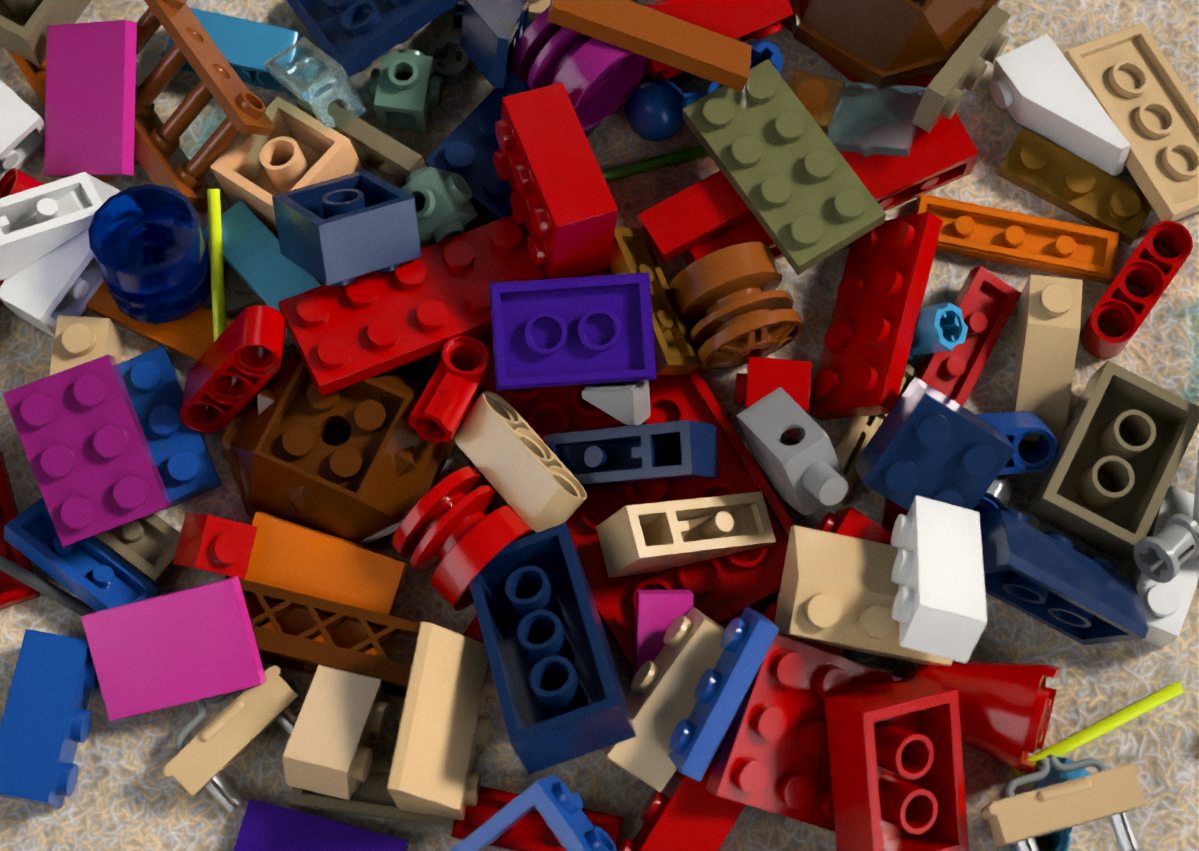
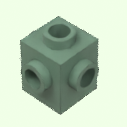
(405, 90)
(440, 203)

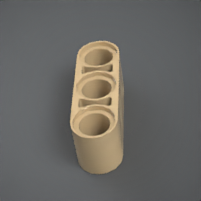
(518, 463)

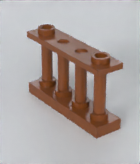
(157, 142)

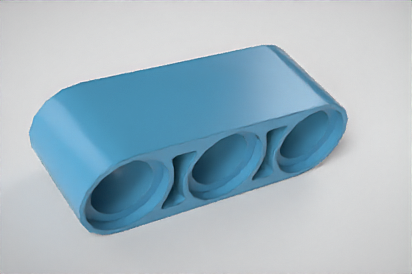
(244, 45)

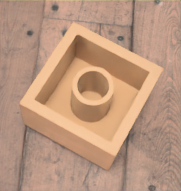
(292, 158)

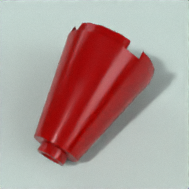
(1000, 706)

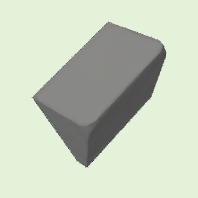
(622, 400)

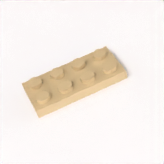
(1152, 113)

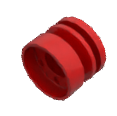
(454, 530)

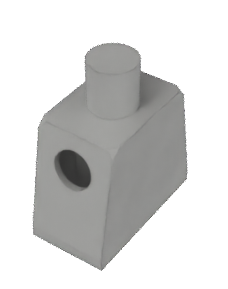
(803, 473)

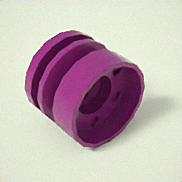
(591, 70)

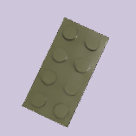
(784, 167)

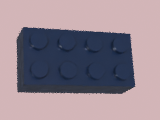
(549, 651)

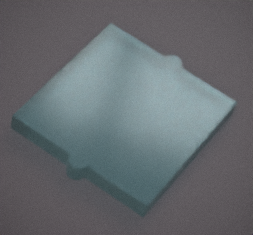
(875, 119)

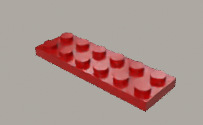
(410, 311)

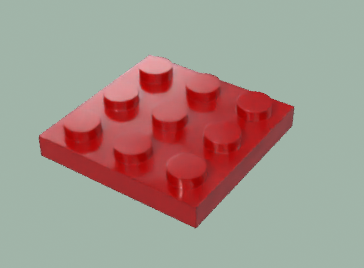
(779, 737)

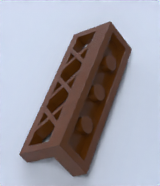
(304, 654)

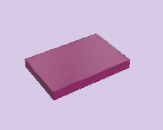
(90, 99)
(174, 648)

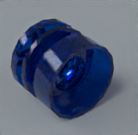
(151, 253)

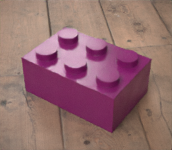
(87, 449)

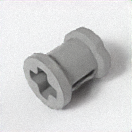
(1164, 553)

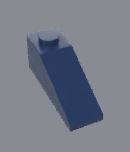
(491, 34)
(639, 453)

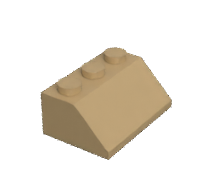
(842, 595)
(442, 725)

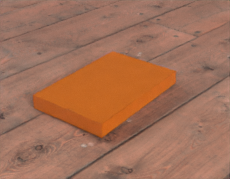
(325, 568)

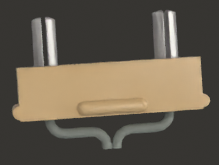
(230, 735)
(1067, 804)

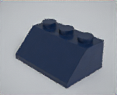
(1056, 583)

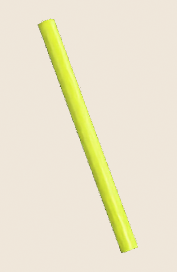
(216, 262)
(1107, 724)

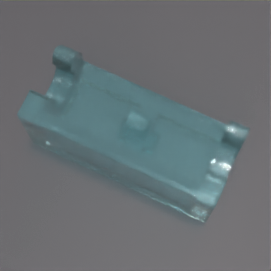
(315, 79)

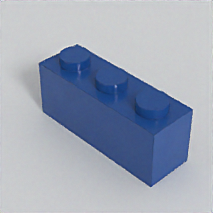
(46, 718)

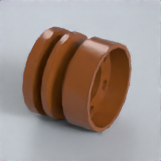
(735, 305)

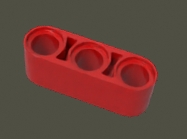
(1149, 272)
(233, 369)

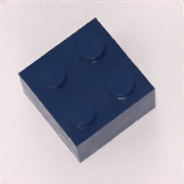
(347, 227)
(933, 451)

